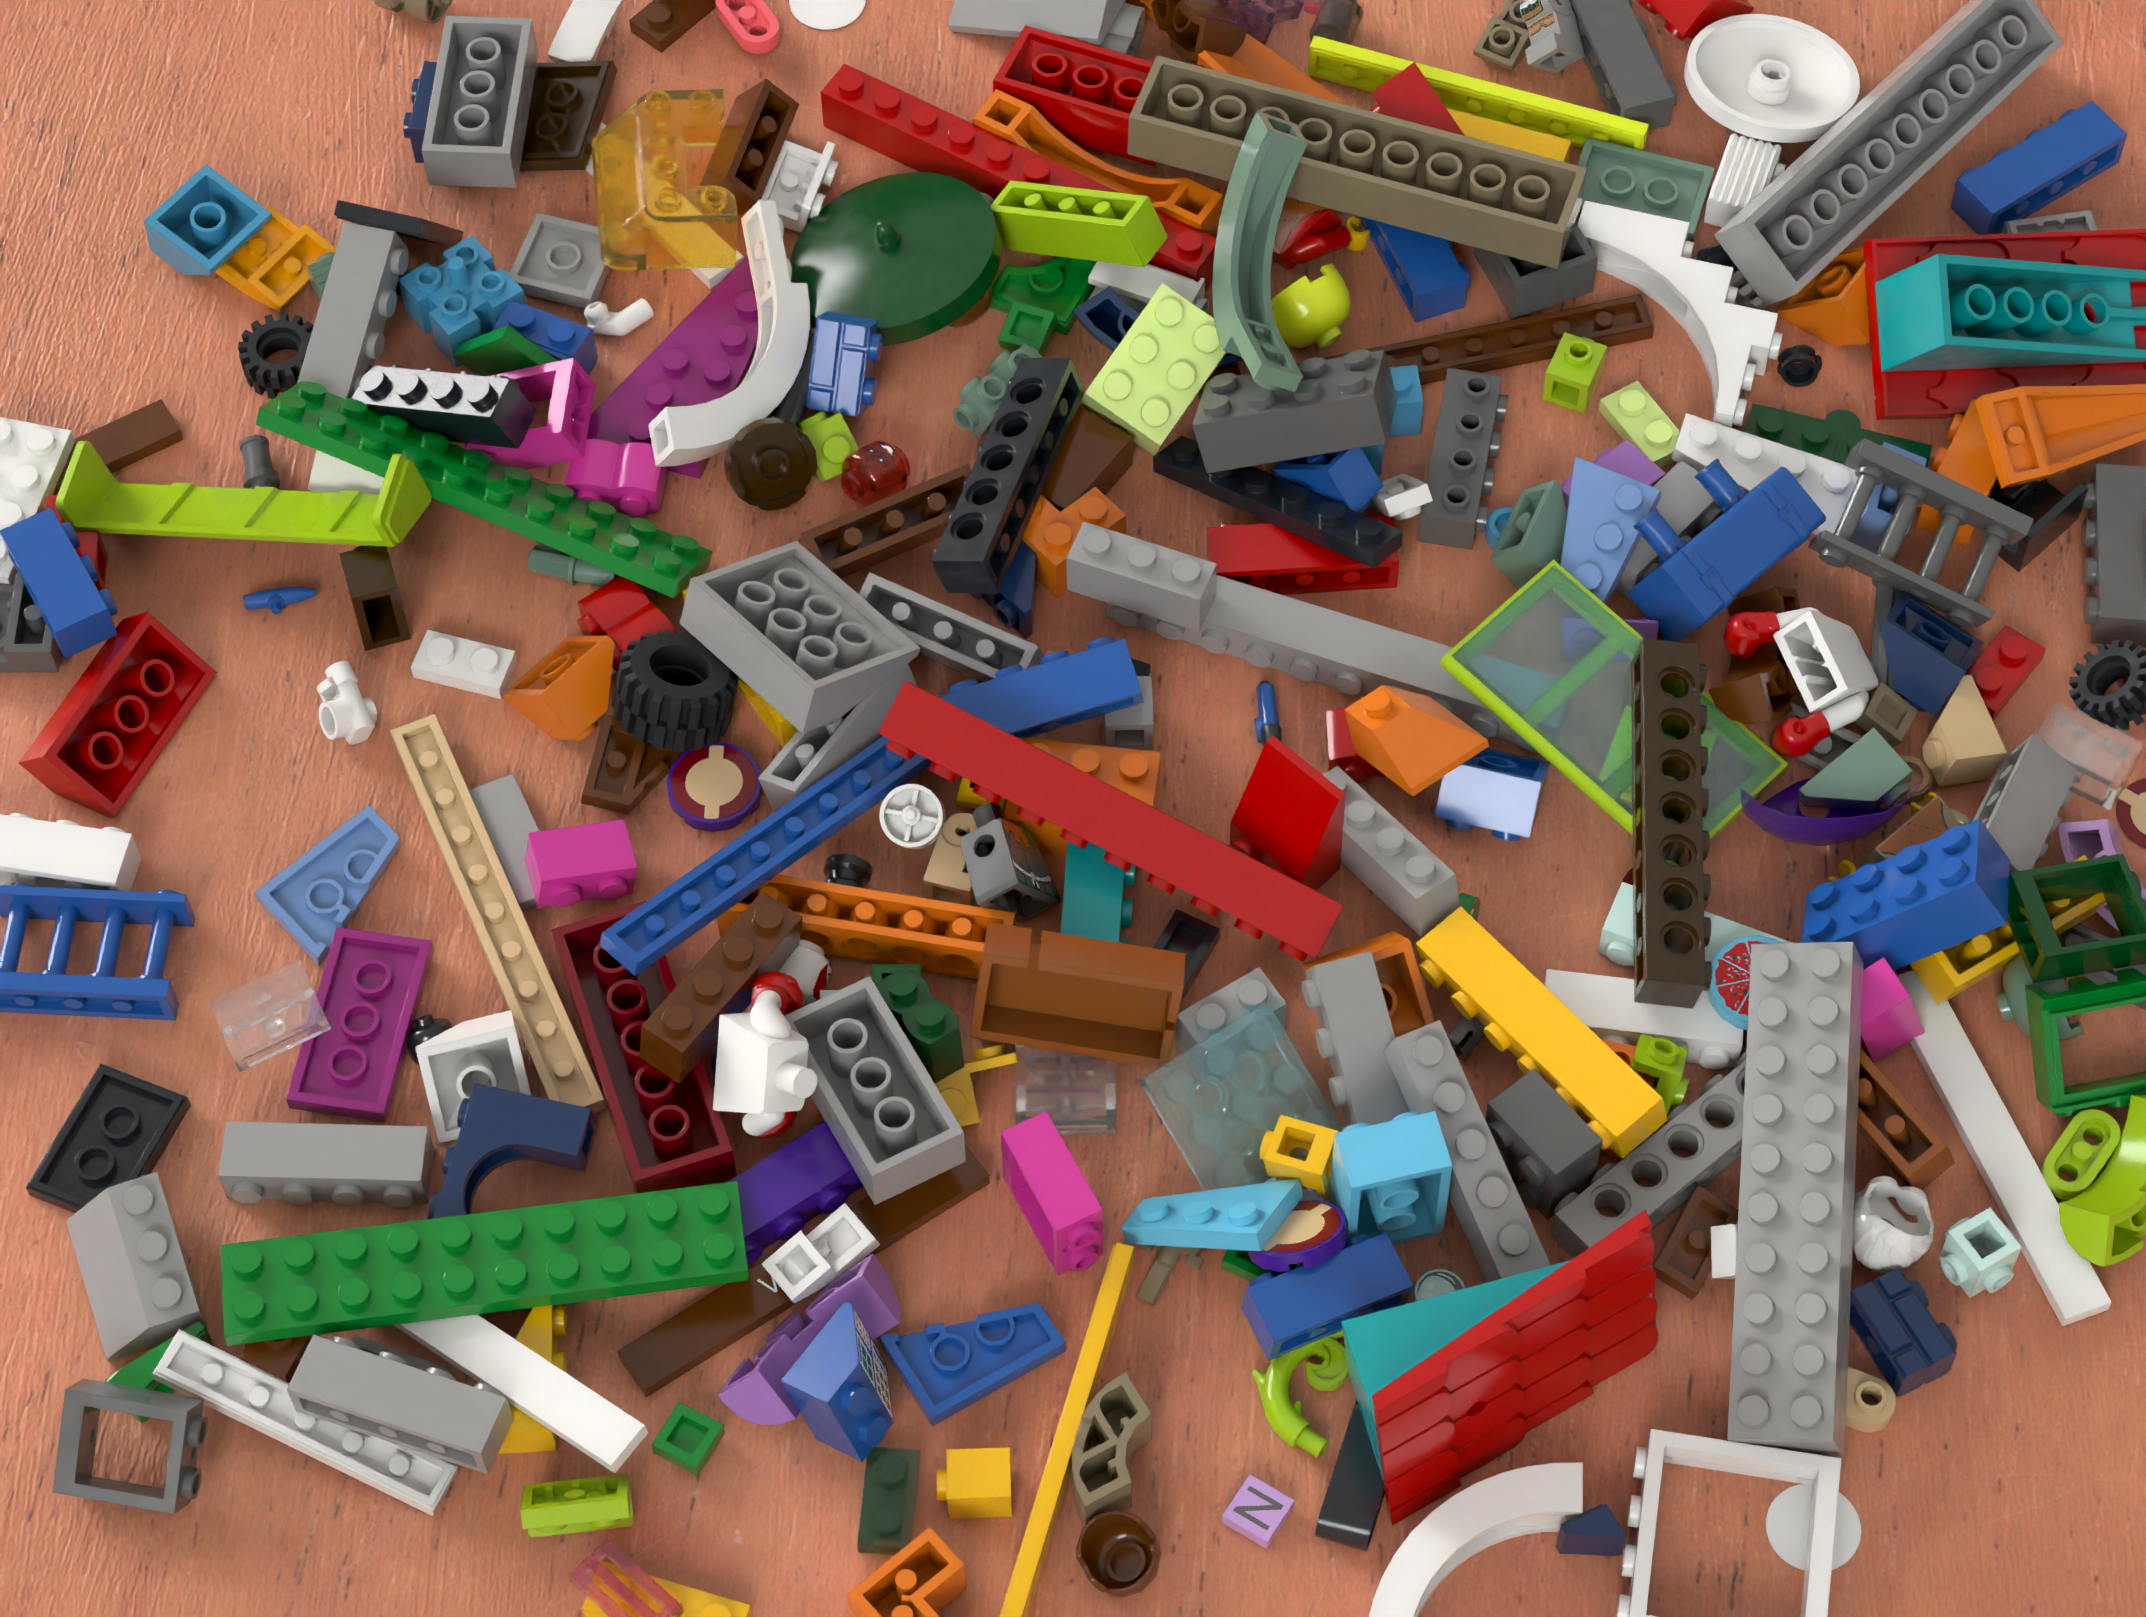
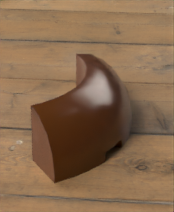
(1198, 27)
(1759, 686)

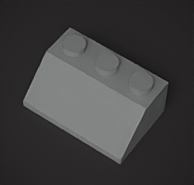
(134, 1267)

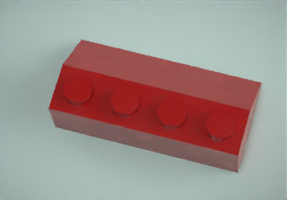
(1076, 87)
(118, 716)

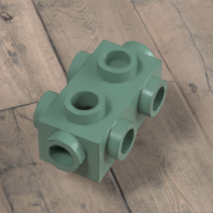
(985, 395)

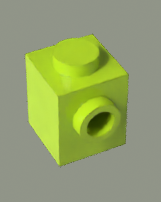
(1574, 372)

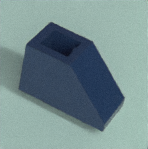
(1016, 599)

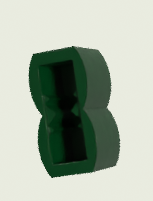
(925, 1021)

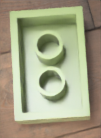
(1157, 369)

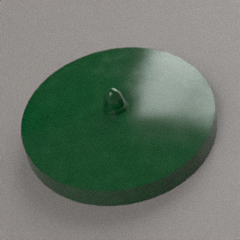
(901, 253)

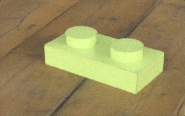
(1641, 422)

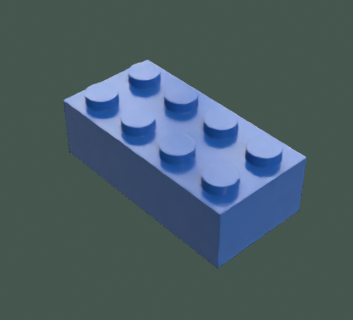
(1916, 899)

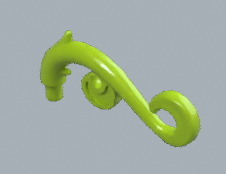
(1274, 1390)

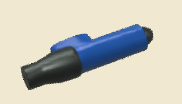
(1268, 722)

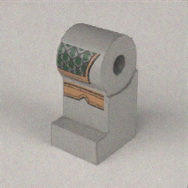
(1551, 30)

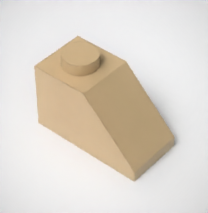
(1963, 739)

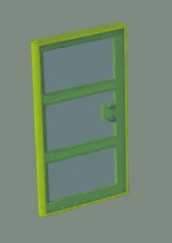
(1561, 679)

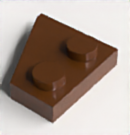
(623, 769)

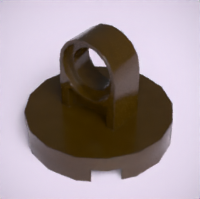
(770, 463)

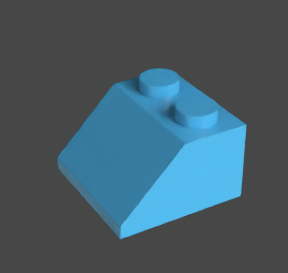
(204, 223)

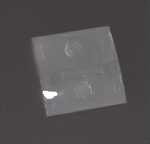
(269, 1015)
(1070, 1087)

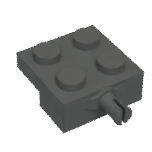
(24, 636)

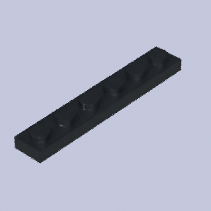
(1282, 504)

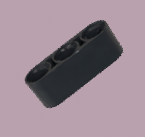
(1353, 1490)

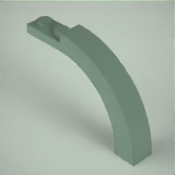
(1246, 247)

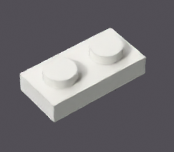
(1401, 497)
(464, 664)

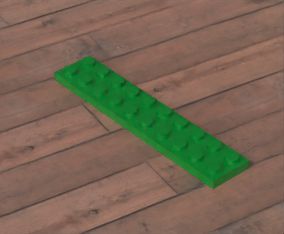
(488, 489)
(482, 1263)

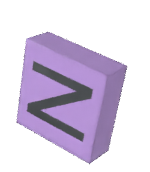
(1258, 1511)

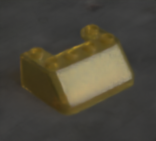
(643, 190)

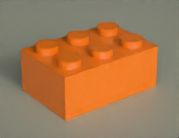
(1124, 768)

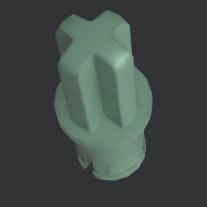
(561, 565)

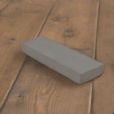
(508, 826)

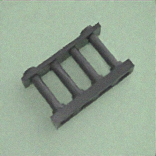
(1957, 507)

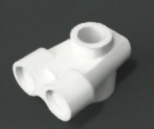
(343, 707)

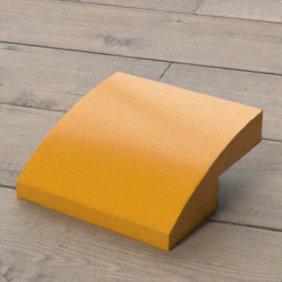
(275, 261)

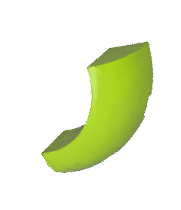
(2110, 1216)

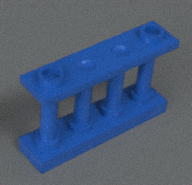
(100, 992)

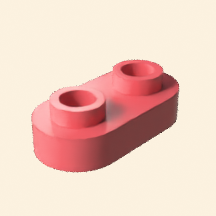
(751, 26)

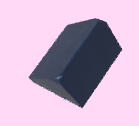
(1592, 1534)

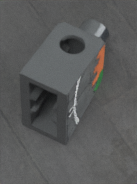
(1007, 866)

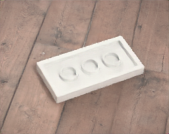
(29, 470)

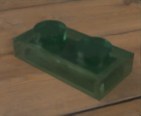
(889, 1500)

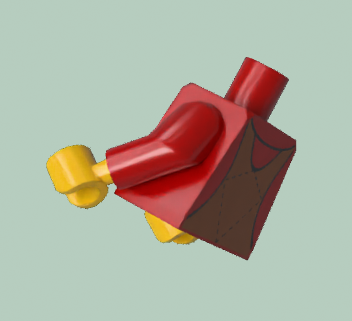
(1313, 231)

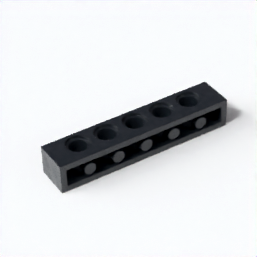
(1008, 476)

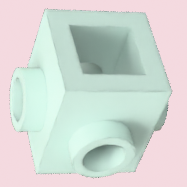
(1979, 1253)

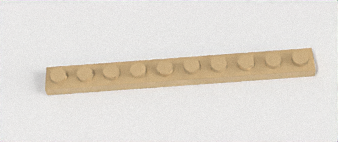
(496, 915)

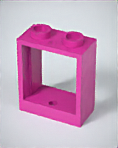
(568, 416)
(1052, 1194)

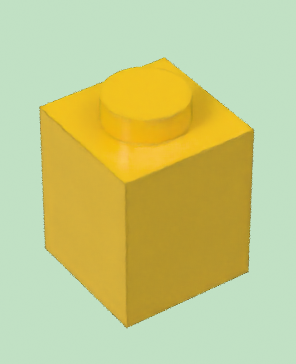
(976, 1483)

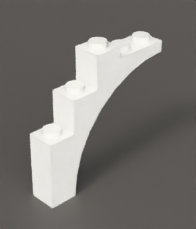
(1698, 294)

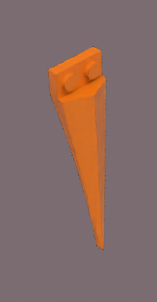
(2058, 428)

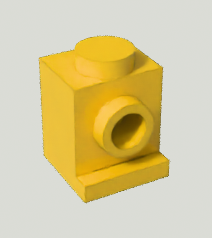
(1298, 1138)

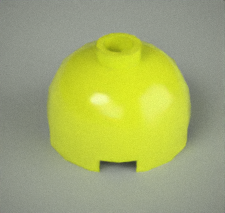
(1312, 310)

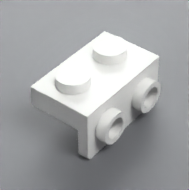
(797, 183)

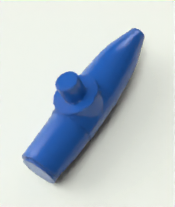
(277, 598)

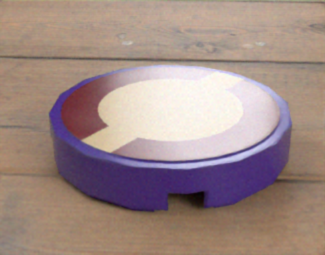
(714, 786)
(1308, 1235)

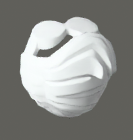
(1881, 1233)

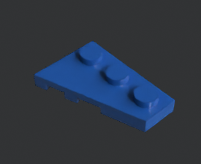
(972, 1359)

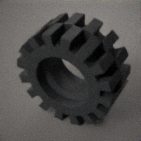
(267, 340)
(2104, 670)

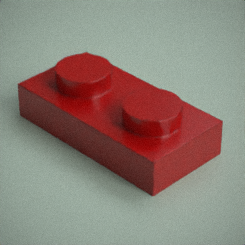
(2004, 668)

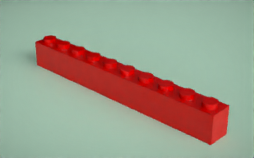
(948, 145)
(1110, 819)

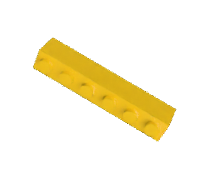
(1540, 1031)

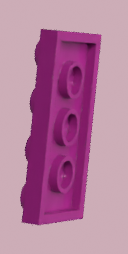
(370, 1002)

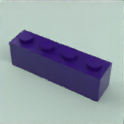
(793, 1188)

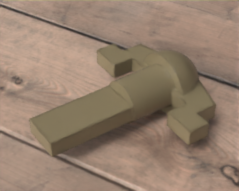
(1163, 1268)

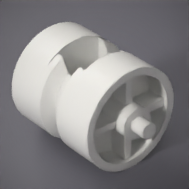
(912, 816)

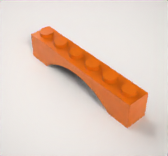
(1026, 127)

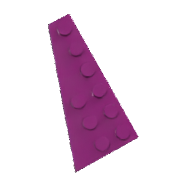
(691, 367)

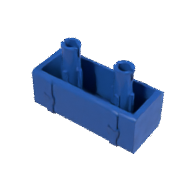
(1728, 555)

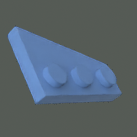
(330, 882)

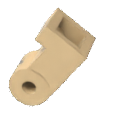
(947, 872)

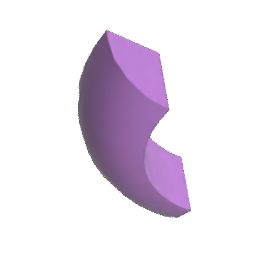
(756, 1388)

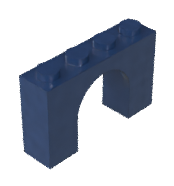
(506, 1128)

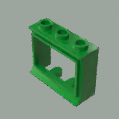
(2081, 998)

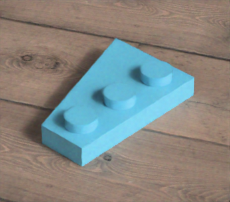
(1214, 1218)

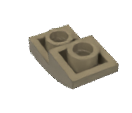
(1504, 37)

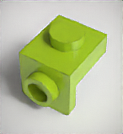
(831, 441)
(1665, 1062)

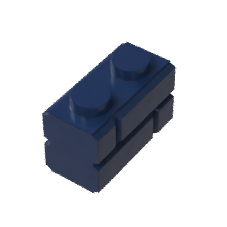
(1901, 1332)

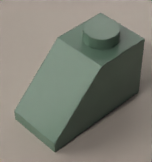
(1532, 533)
(1860, 778)

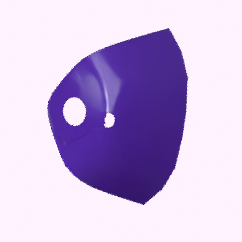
(1784, 820)

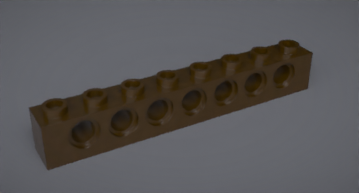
(1659, 973)

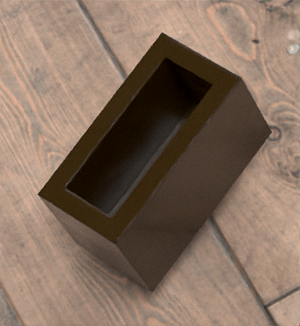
(375, 596)

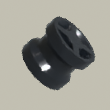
(847, 870)

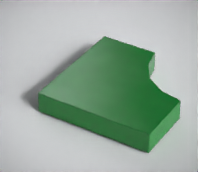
(1053, 286)
(500, 352)

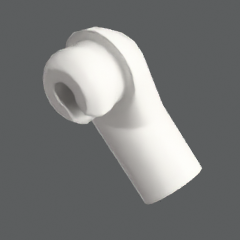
(617, 322)

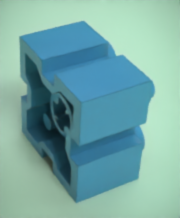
(459, 296)

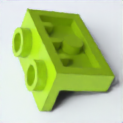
(577, 1505)

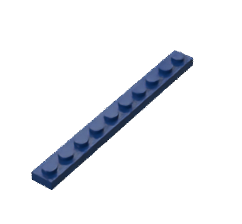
(758, 856)

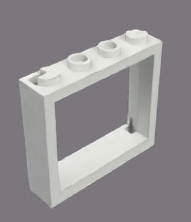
(1738, 1458)

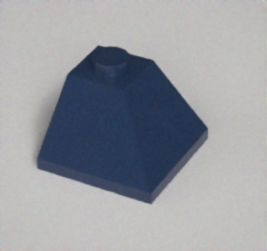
(1925, 653)

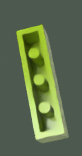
(1078, 223)

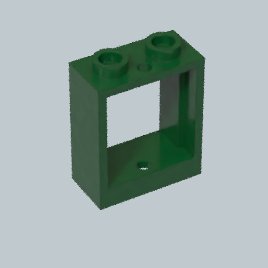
(2035, 932)

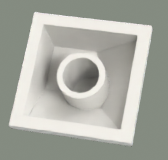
(470, 1053)

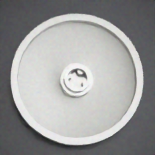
(1771, 77)

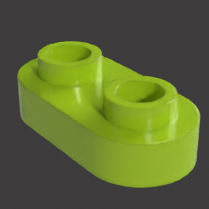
(2077, 1157)

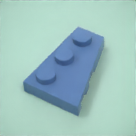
(1601, 525)

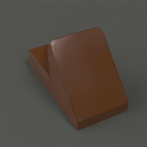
(667, 20)

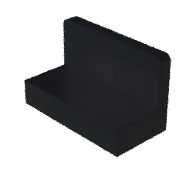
(2052, 516)

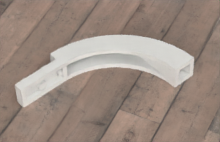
(706, 429)
(1478, 1517)

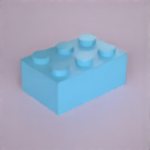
(1392, 1177)

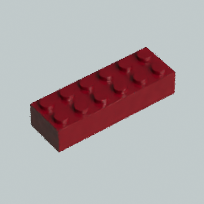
(662, 1126)

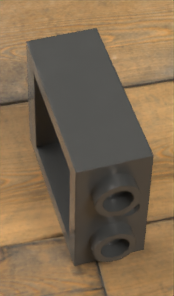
(79, 1436)

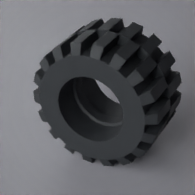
(673, 692)

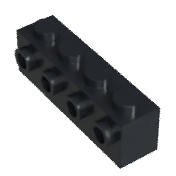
(450, 404)

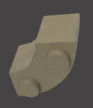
(1104, 1445)

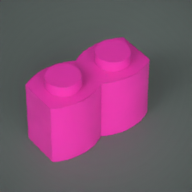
(619, 476)

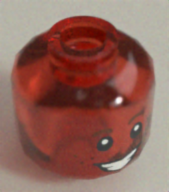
(874, 472)

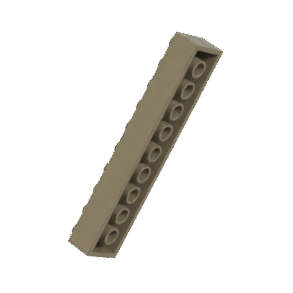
(1365, 162)

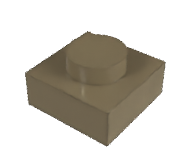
(1887, 714)

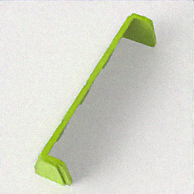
(98, 502)

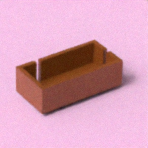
(1078, 995)

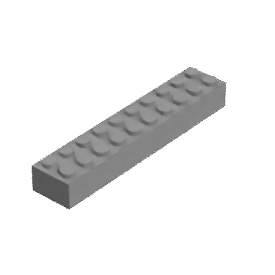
(1885, 144)
(1797, 1198)

